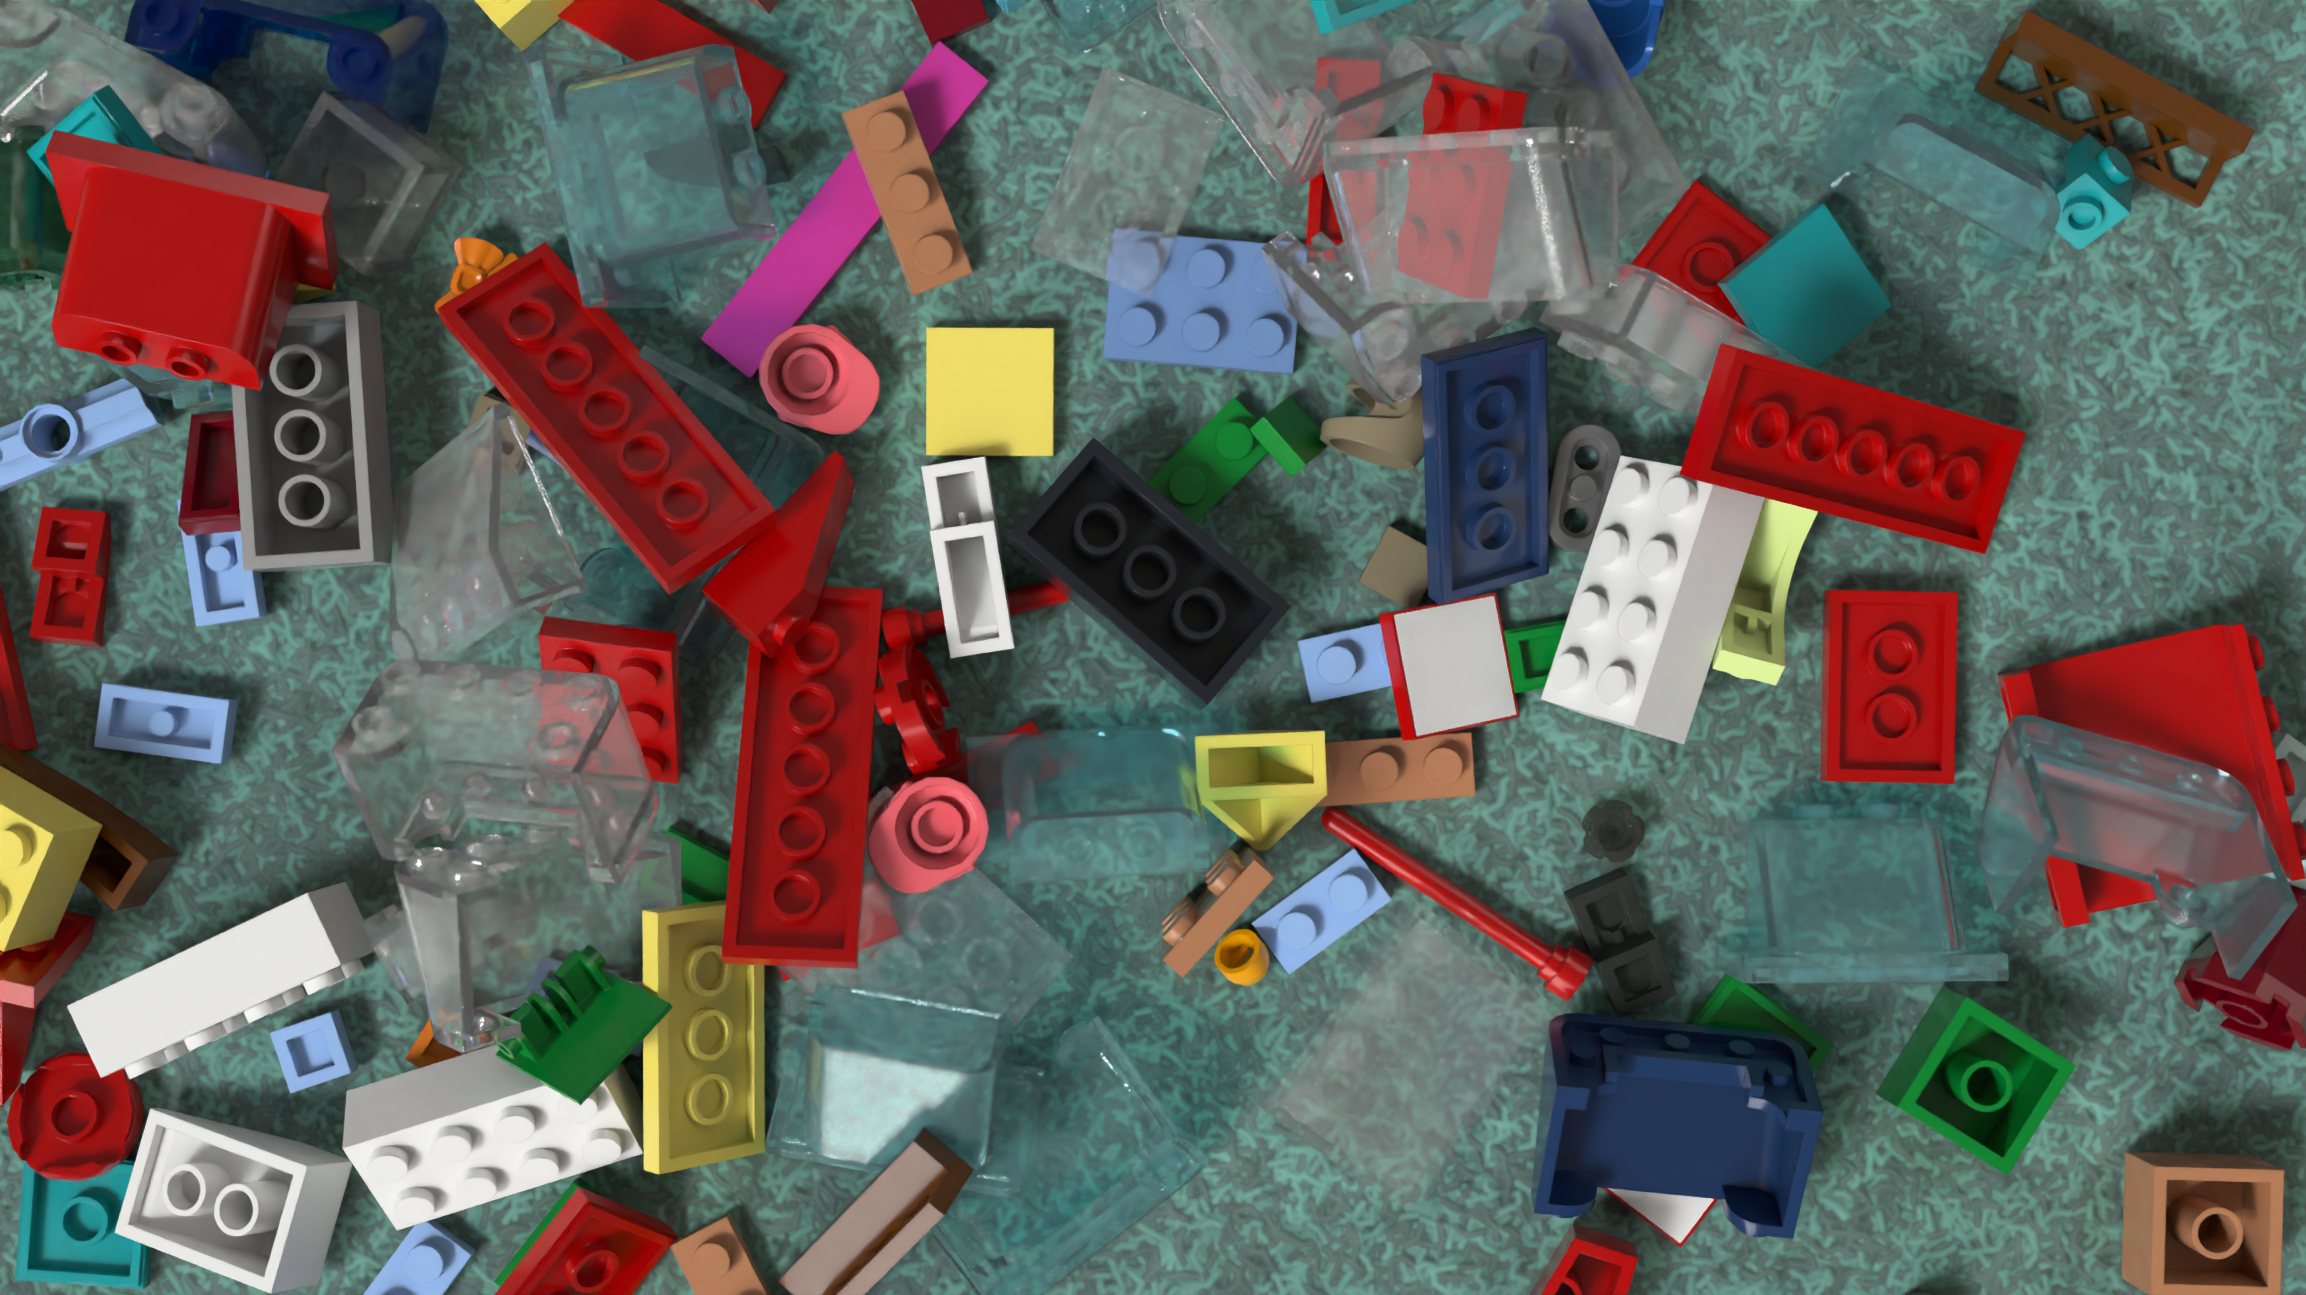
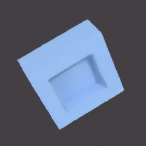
(314, 1051)

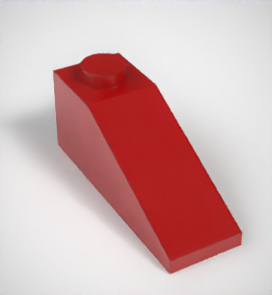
(780, 574)

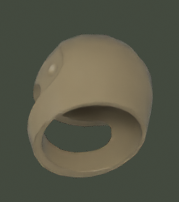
(1385, 436)

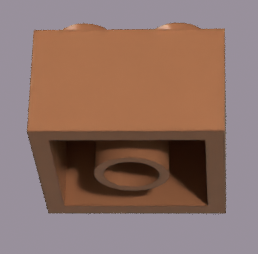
(2202, 1224)

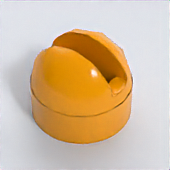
(1242, 957)

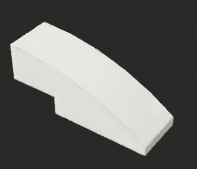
(968, 557)

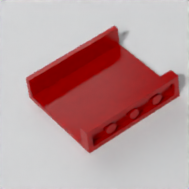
(2174, 695)

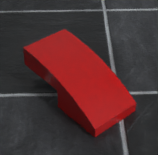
(74, 572)

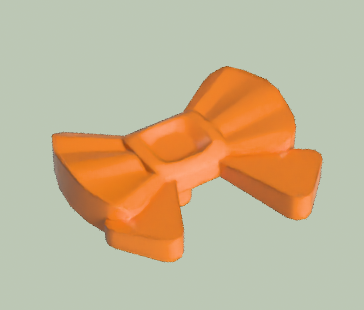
(476, 262)

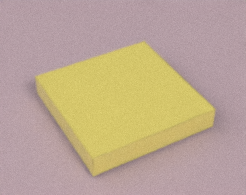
(990, 391)

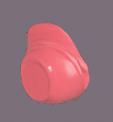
(818, 379)
(928, 834)

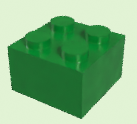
(1975, 1079)

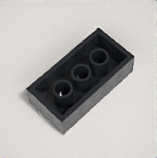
(1147, 574)

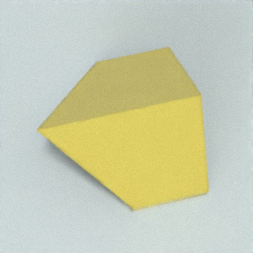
(1261, 780)

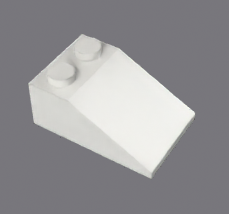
(234, 1200)

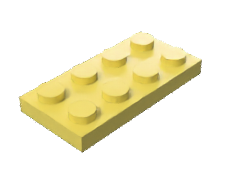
(708, 1050)

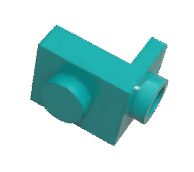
(2094, 192)

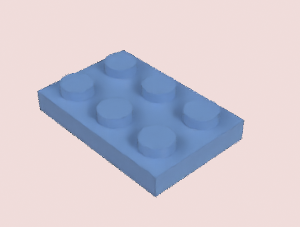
(1206, 312)

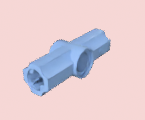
(95, 423)

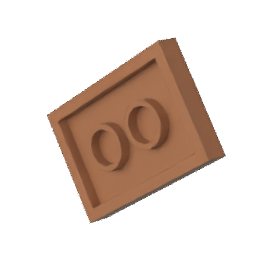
(1195, 926)

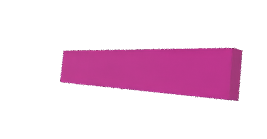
(835, 222)

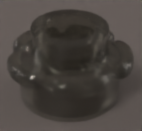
(1629, 834)

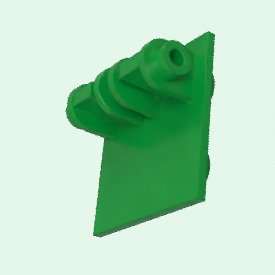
(582, 1027)

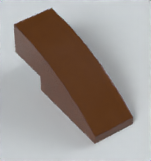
(126, 856)

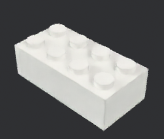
(1652, 599)
(223, 983)
(480, 1134)

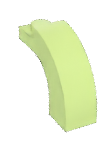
(1754, 625)

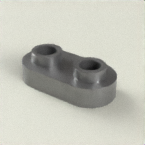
(1580, 488)

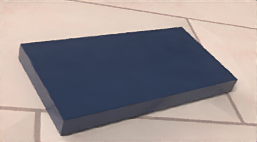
(1486, 464)

